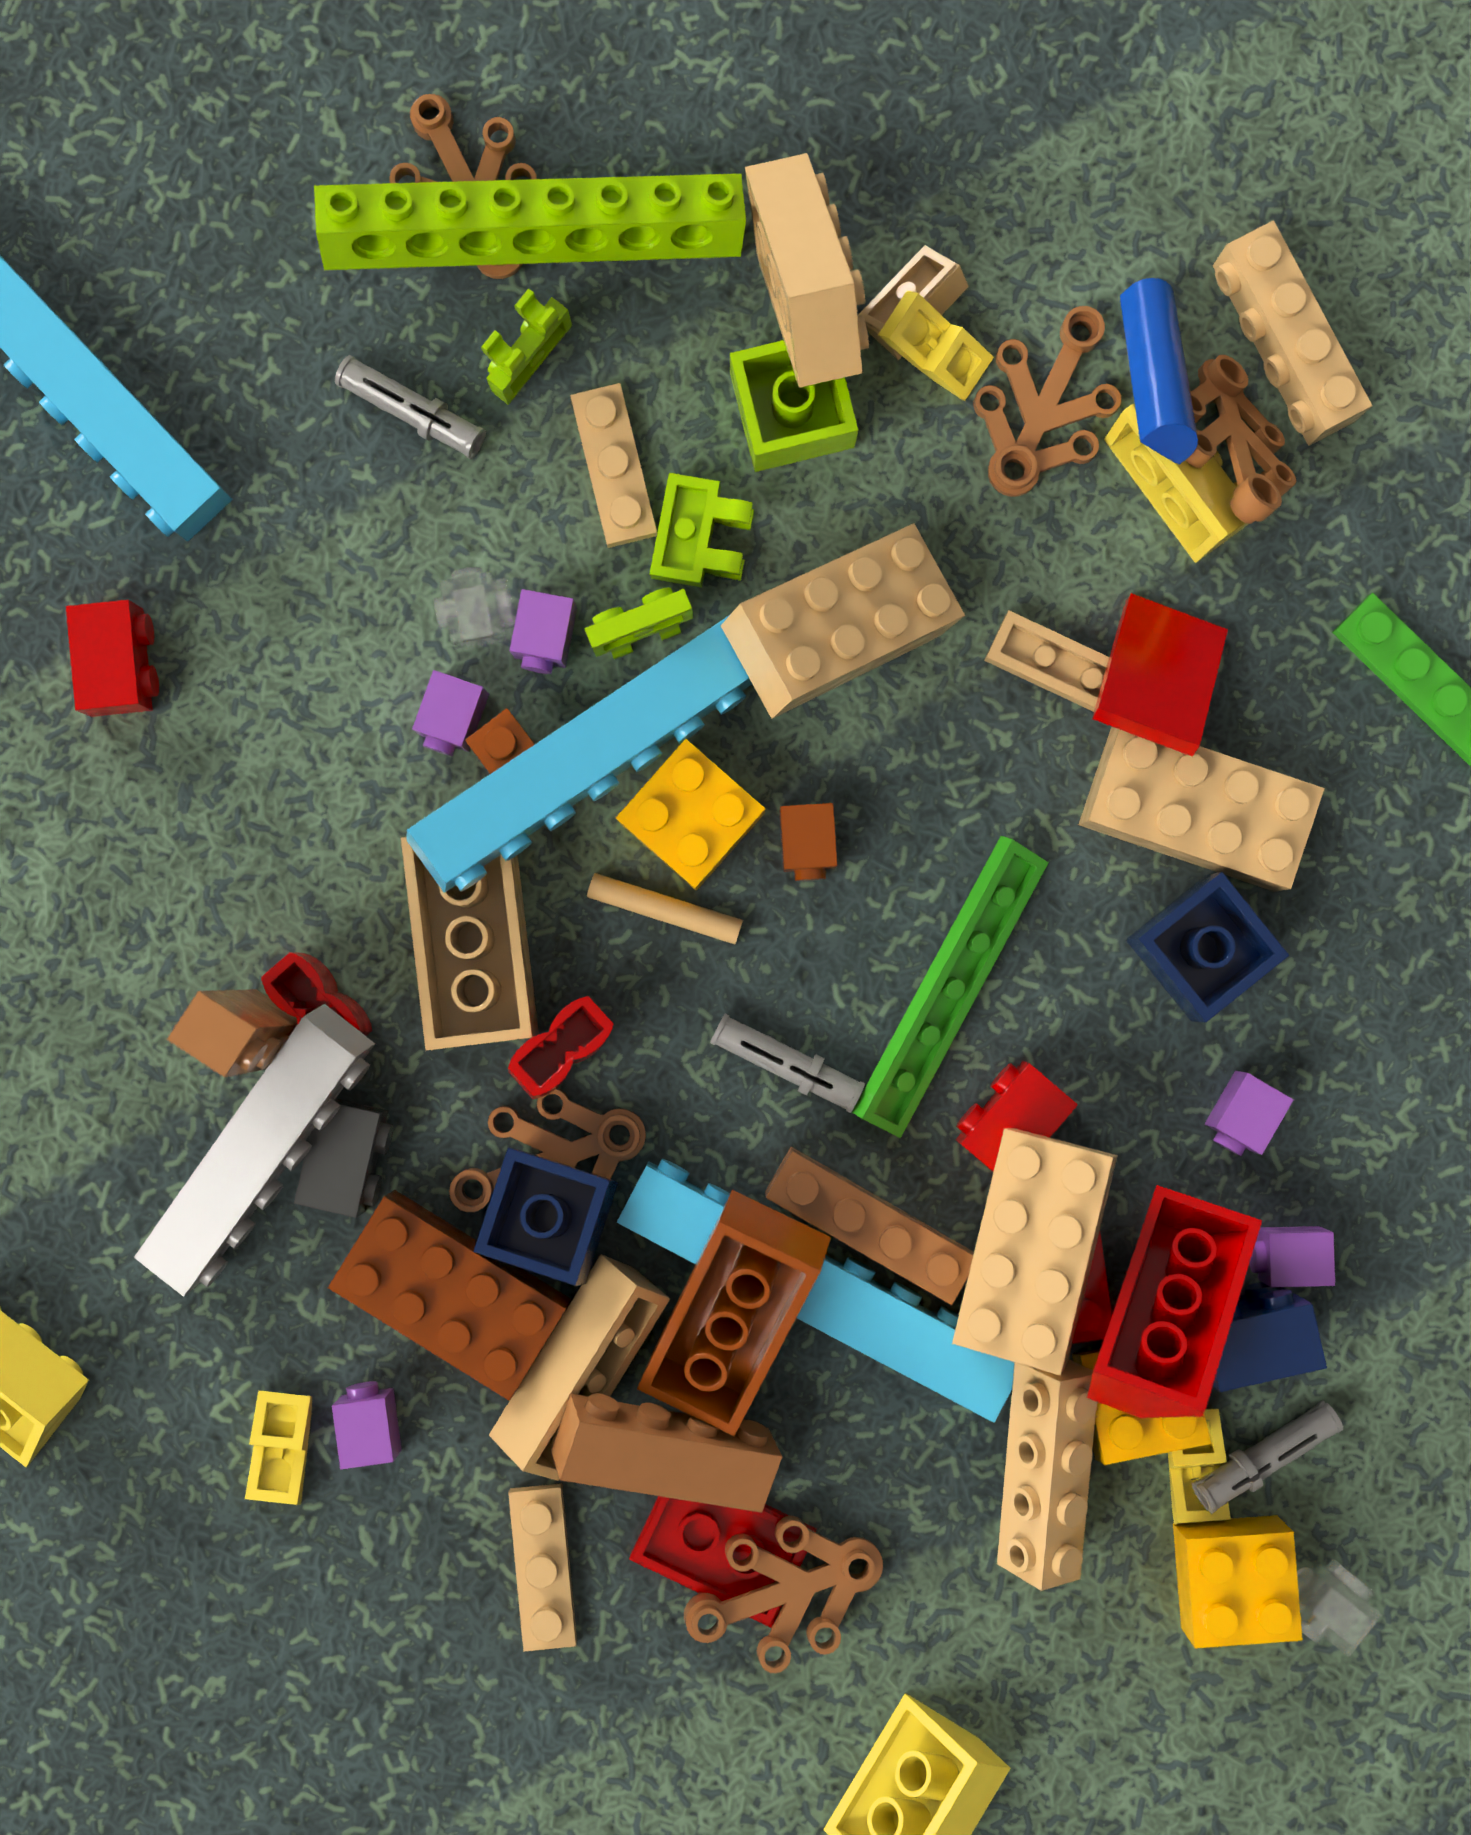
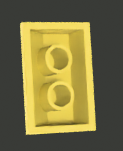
(1186, 497)
(34, 1390)
(920, 1779)

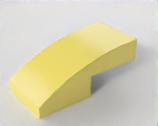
(935, 346)
(279, 1448)
(1193, 1464)

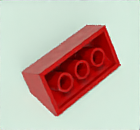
(1174, 1308)

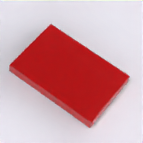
(1161, 675)
(689, 1543)

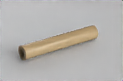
(664, 908)

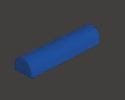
(1158, 369)

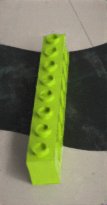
(529, 221)

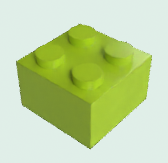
(788, 421)

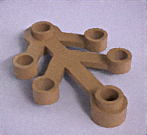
(439, 132)
(1042, 412)
(1256, 493)
(556, 1147)
(793, 1589)

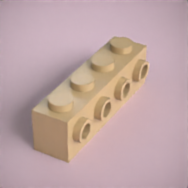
(1290, 333)
(578, 1360)
(1047, 1475)

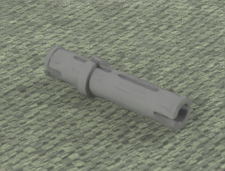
(461, 434)
(843, 1091)
(1250, 1467)

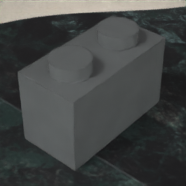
(343, 1160)

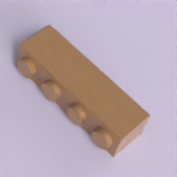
(233, 1030)
(870, 1225)
(664, 1453)

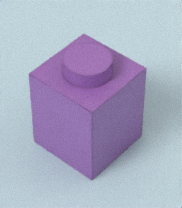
(543, 631)
(449, 713)
(1247, 1114)
(1294, 1256)
(366, 1426)

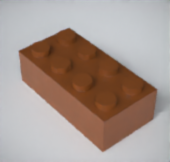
(445, 1297)
(734, 1312)

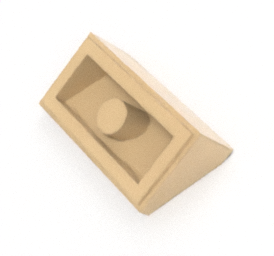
(927, 273)

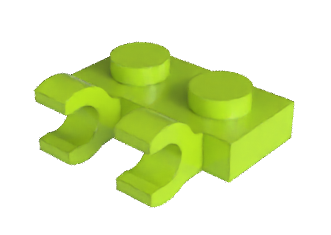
(540, 331)
(686, 530)
(617, 629)

